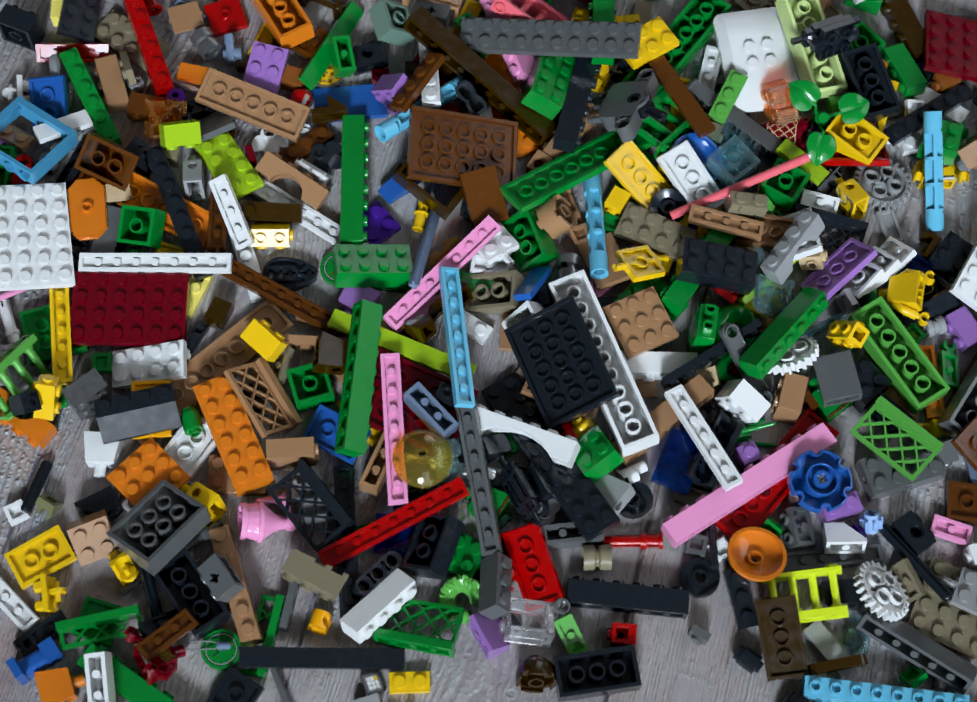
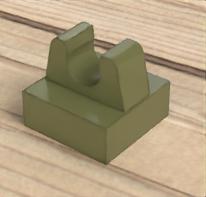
(48, 503)

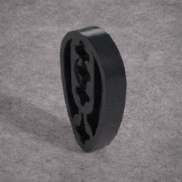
(296, 266)

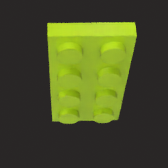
(225, 157)

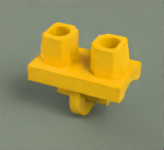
(122, 567)
(50, 592)

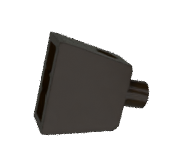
(329, 354)

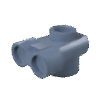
(230, 52)

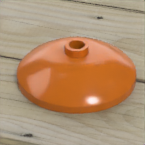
(762, 547)

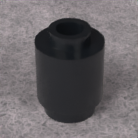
(748, 659)

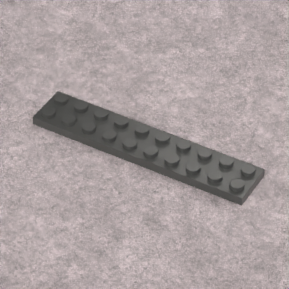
(552, 37)

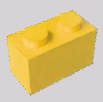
(264, 340)

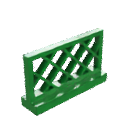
(419, 642)

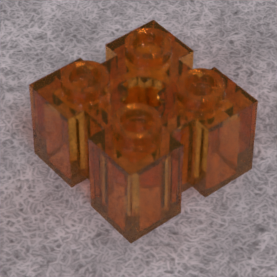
(778, 102)
(158, 109)

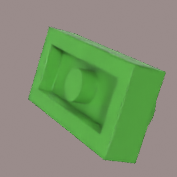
(570, 634)

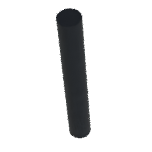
(713, 546)

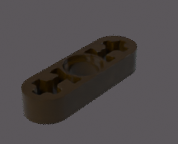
(837, 664)

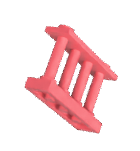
(536, 8)

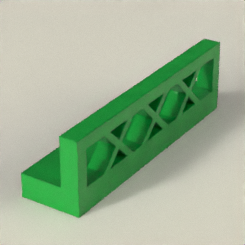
(94, 621)
(273, 628)

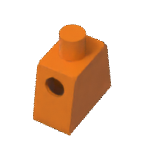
(58, 685)

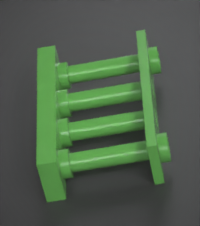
(11, 357)

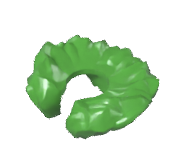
(455, 586)

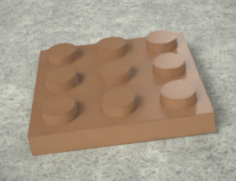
(640, 322)

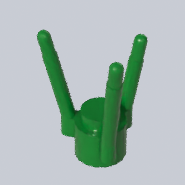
(746, 433)

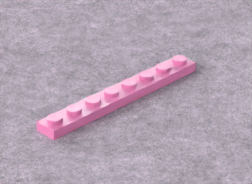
(430, 282)
(393, 424)

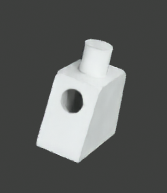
(101, 455)

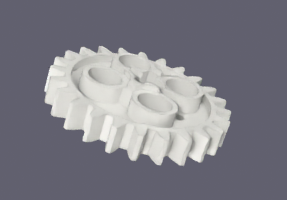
(798, 356)
(881, 591)

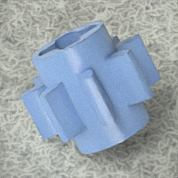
(871, 521)

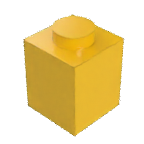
(617, 201)

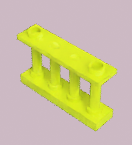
(817, 612)

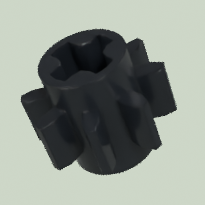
(618, 71)

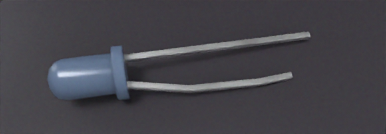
(220, 645)

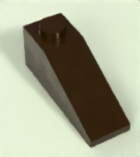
(272, 212)

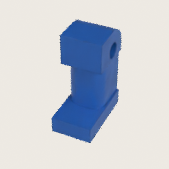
(39, 660)

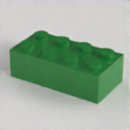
(548, 84)
(371, 265)

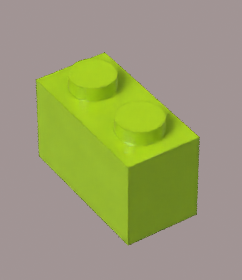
(180, 133)

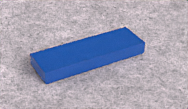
(532, 283)

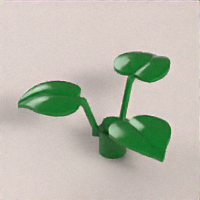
(852, 110)

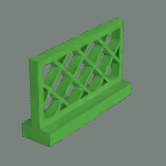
(910, 429)

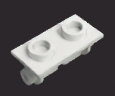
(317, 174)

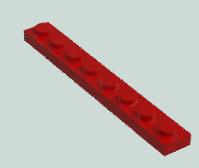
(393, 523)

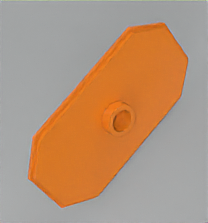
(87, 209)

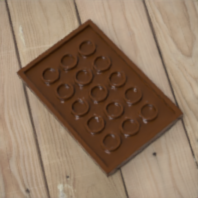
(455, 143)

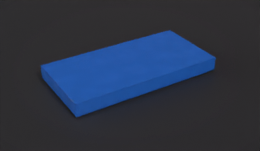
(356, 98)

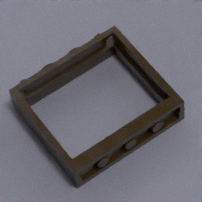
(422, 195)

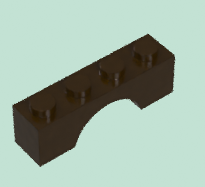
(421, 324)

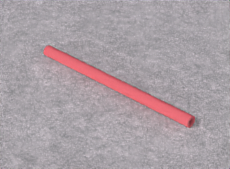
(741, 185)

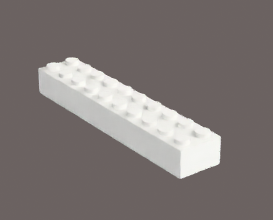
(626, 414)

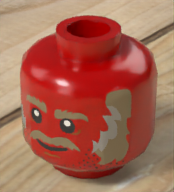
(302, 97)

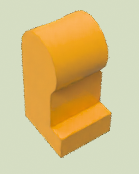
(320, 622)

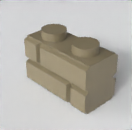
(746, 204)

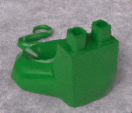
(705, 327)

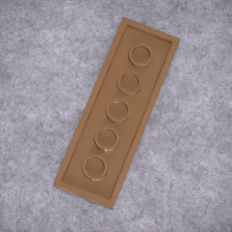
(252, 104)

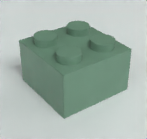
(389, 20)

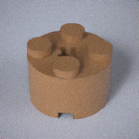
(555, 216)

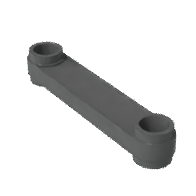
(737, 347)

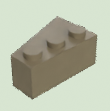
(313, 576)

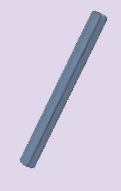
(424, 249)

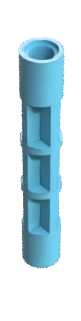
(400, 121)
(933, 170)
(595, 228)

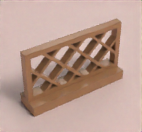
(272, 392)

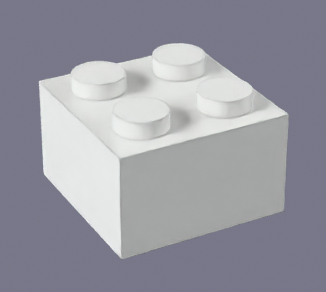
(742, 401)

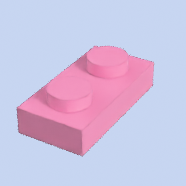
(951, 530)

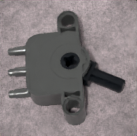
(628, 105)

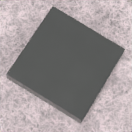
(215, 125)

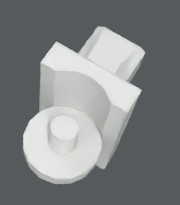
(19, 87)

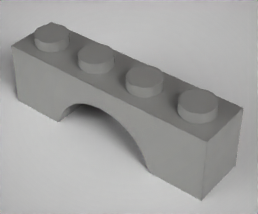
(779, 262)

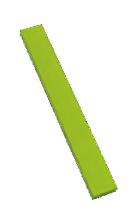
(397, 343)

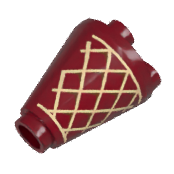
(794, 131)

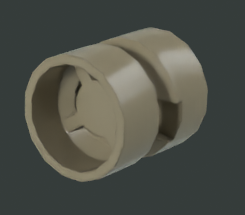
(597, 557)

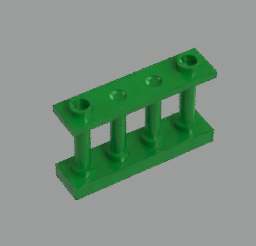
(664, 146)

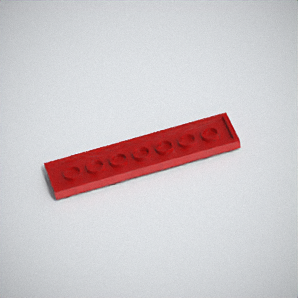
(759, 508)

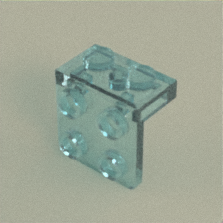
(772, 297)

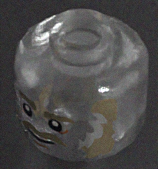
(459, 511)

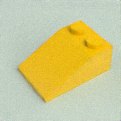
(857, 140)

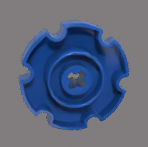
(806, 485)

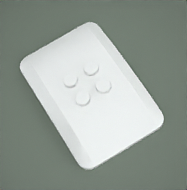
(755, 47)

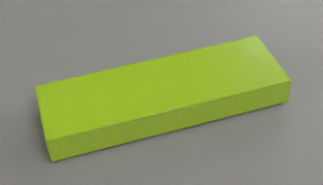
(788, 151)

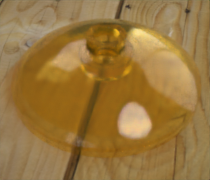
(419, 470)

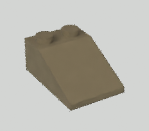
(500, 296)

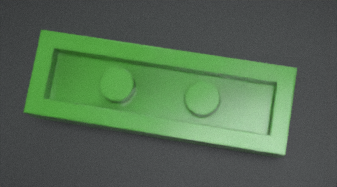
(727, 96)

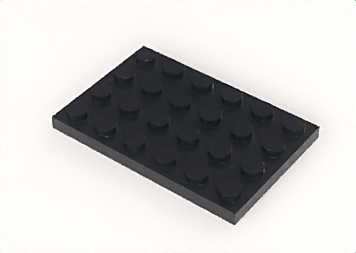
(561, 363)

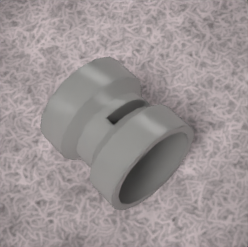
(935, 326)

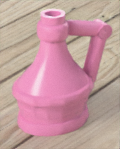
(257, 521)

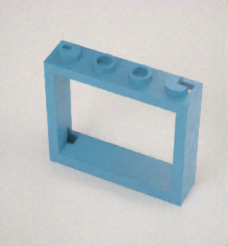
(37, 116)

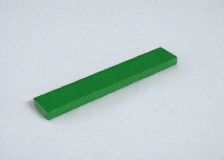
(321, 59)

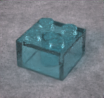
(732, 162)

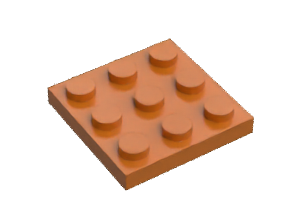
(144, 470)

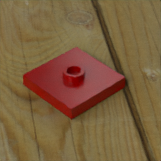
(225, 17)

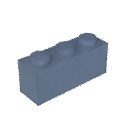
(430, 411)

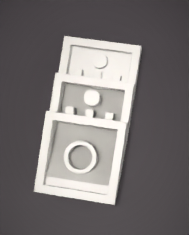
(890, 260)

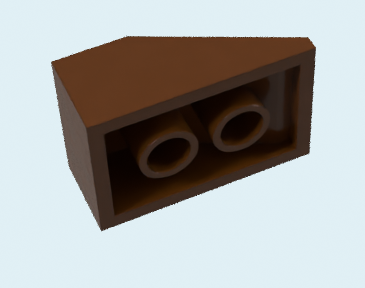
(106, 161)

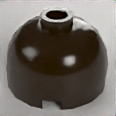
(535, 674)

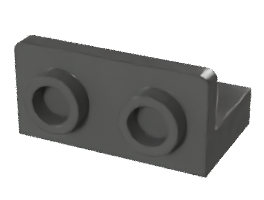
(797, 527)

